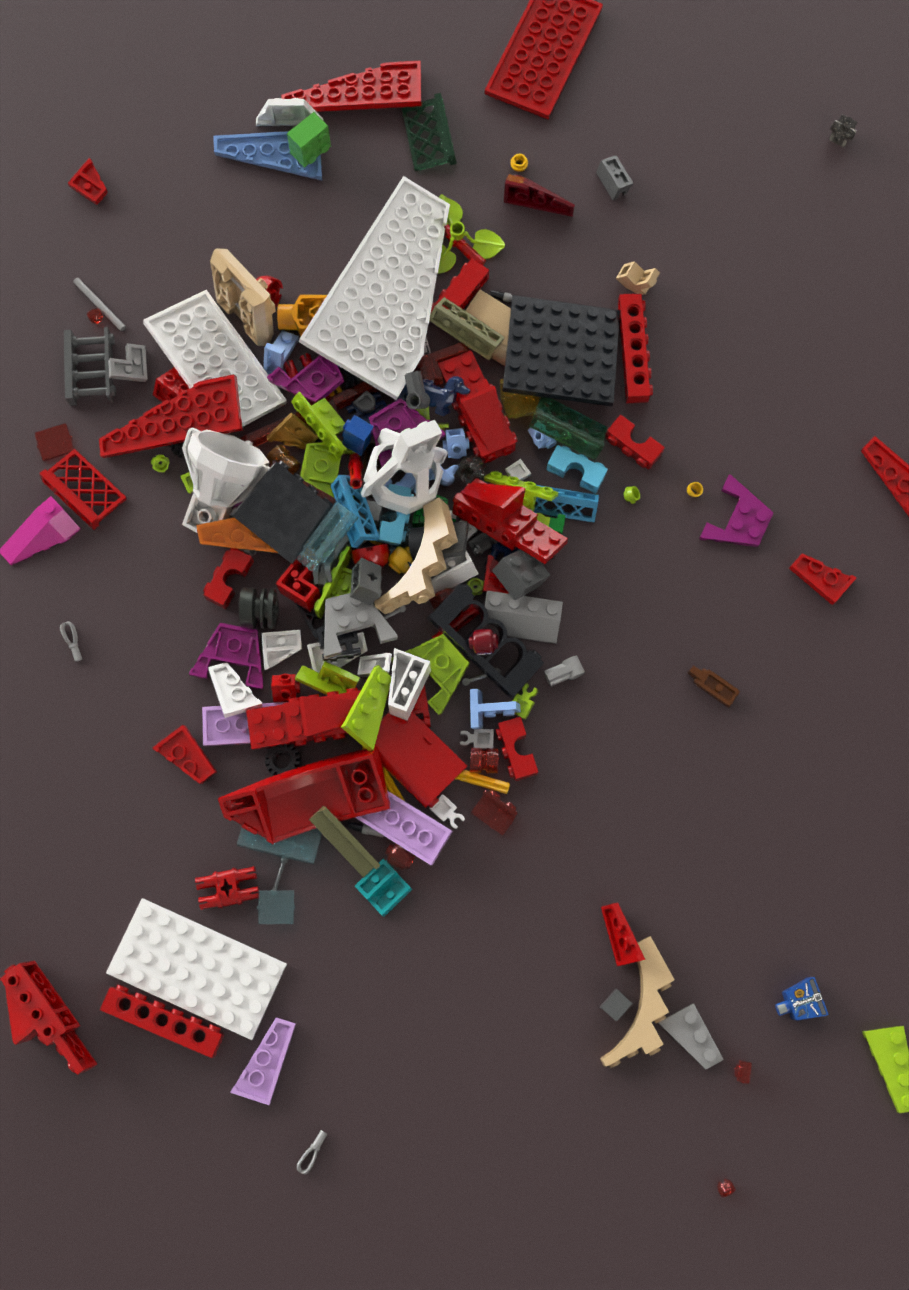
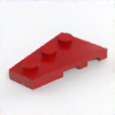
(824, 580)
(186, 754)
(621, 936)

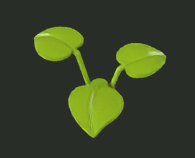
(486, 242)

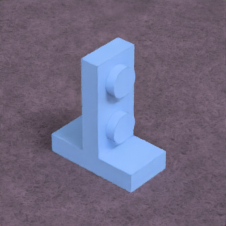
(278, 352)
(489, 710)

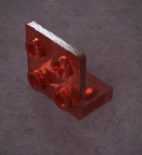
(495, 812)

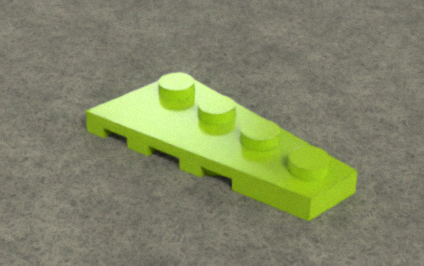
(367, 711)
(892, 1057)

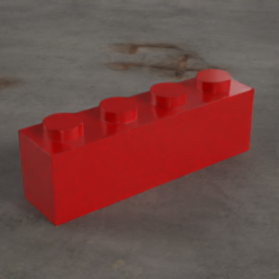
(465, 285)

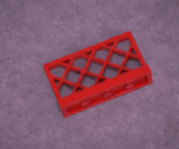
(71, 499)

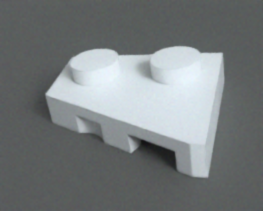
(280, 646)

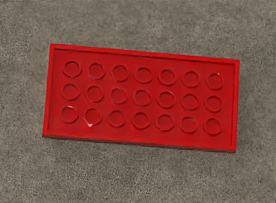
(543, 53)

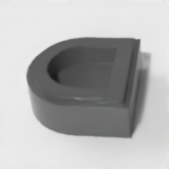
(365, 403)

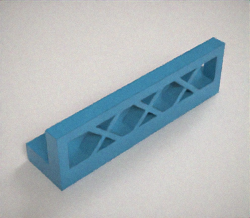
(344, 495)
(573, 498)

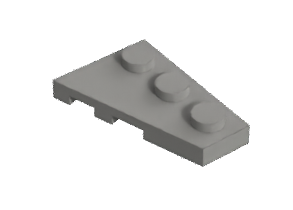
(692, 1034)

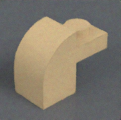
(637, 279)

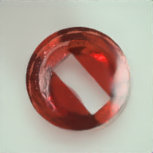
(95, 315)
(726, 1188)

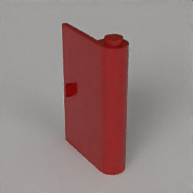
(417, 757)

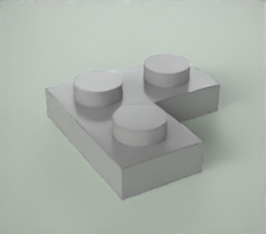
(132, 368)

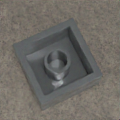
(520, 573)

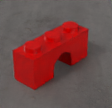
(644, 453)
(233, 563)
(520, 766)

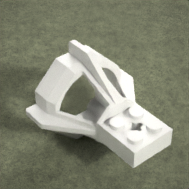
(413, 453)
(218, 469)

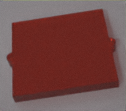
(54, 442)

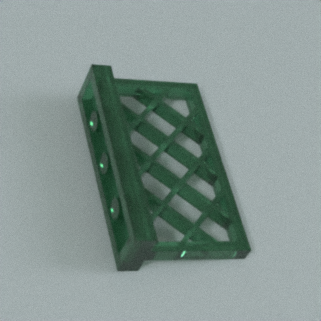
(444, 133)
(570, 435)

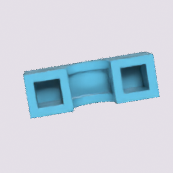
(565, 459)
(393, 532)

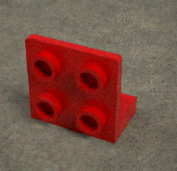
(169, 385)

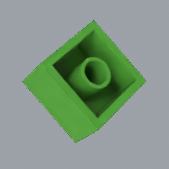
(309, 139)

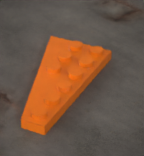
(231, 534)

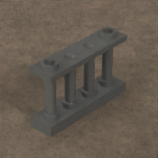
(72, 375)

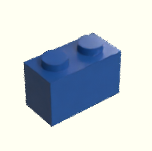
(357, 434)

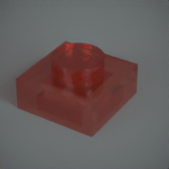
(743, 1071)

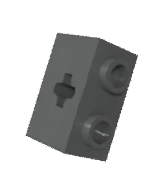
(366, 581)

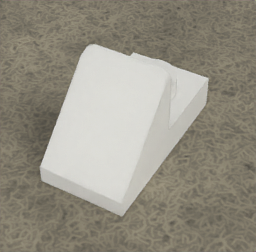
(367, 663)

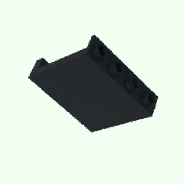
(282, 510)

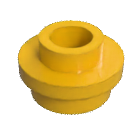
(519, 158)

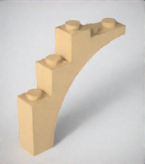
(429, 562)
(642, 1034)

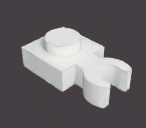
(445, 809)

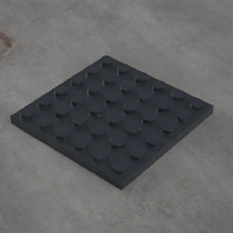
(561, 351)

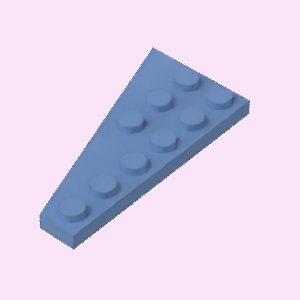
(265, 150)

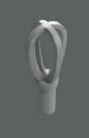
(73, 646)
(315, 1147)

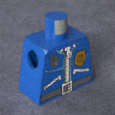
(802, 1001)

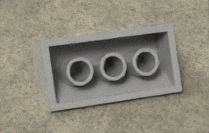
(526, 617)

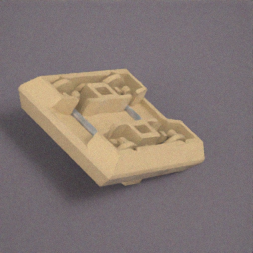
(244, 295)

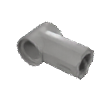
(569, 669)

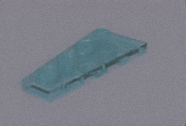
(298, 847)

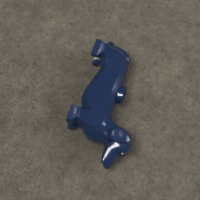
(441, 397)

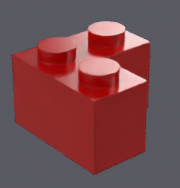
(297, 585)

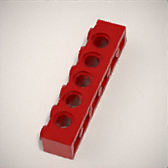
(634, 392)
(113, 1005)

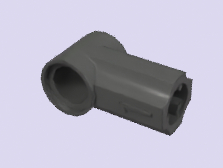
(416, 390)

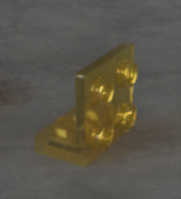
(518, 404)

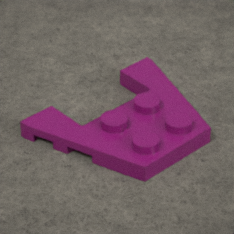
(313, 382)
(395, 418)
(747, 520)
(235, 647)

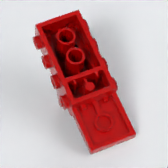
(479, 409)
(501, 515)
(301, 720)
(33, 1015)

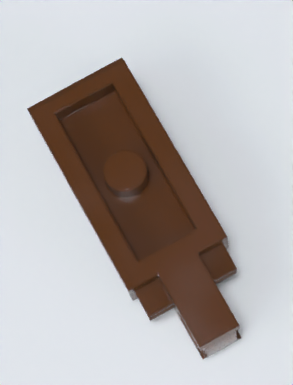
(714, 685)

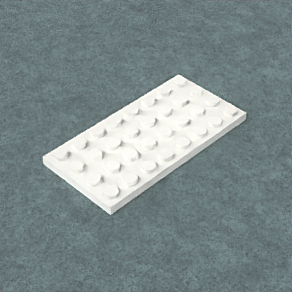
(207, 347)
(197, 968)

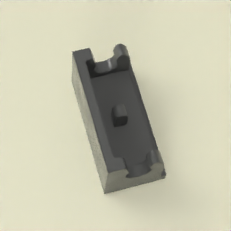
(614, 177)

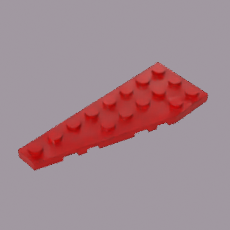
(383, 87)
(206, 406)

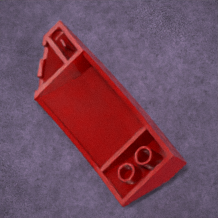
(285, 802)

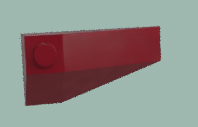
(529, 194)

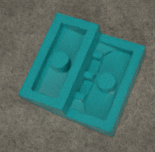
(383, 888)

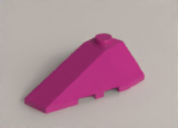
(40, 531)

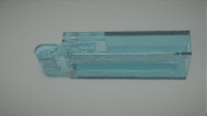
(332, 530)

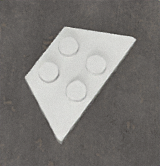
(284, 112)

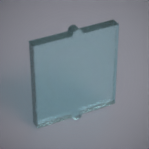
(276, 907)

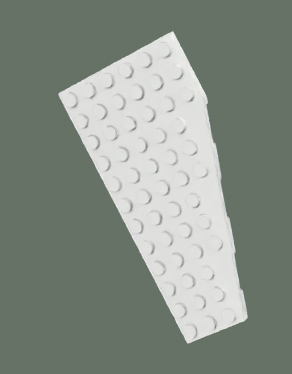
(384, 297)

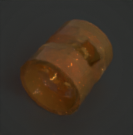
(281, 453)

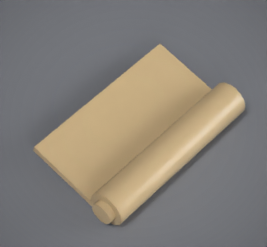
(494, 315)

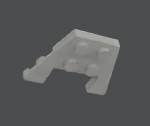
(349, 615)

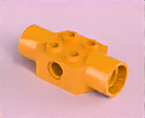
(300, 314)

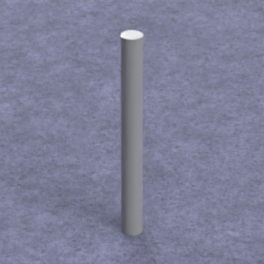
(104, 309)

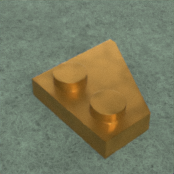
(293, 432)

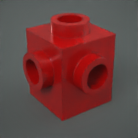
(284, 687)

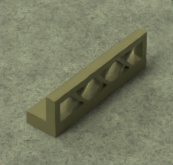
(464, 329)
(343, 841)

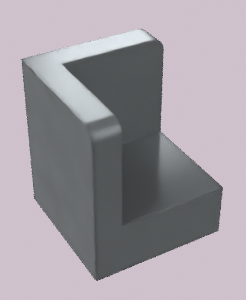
(616, 1005)

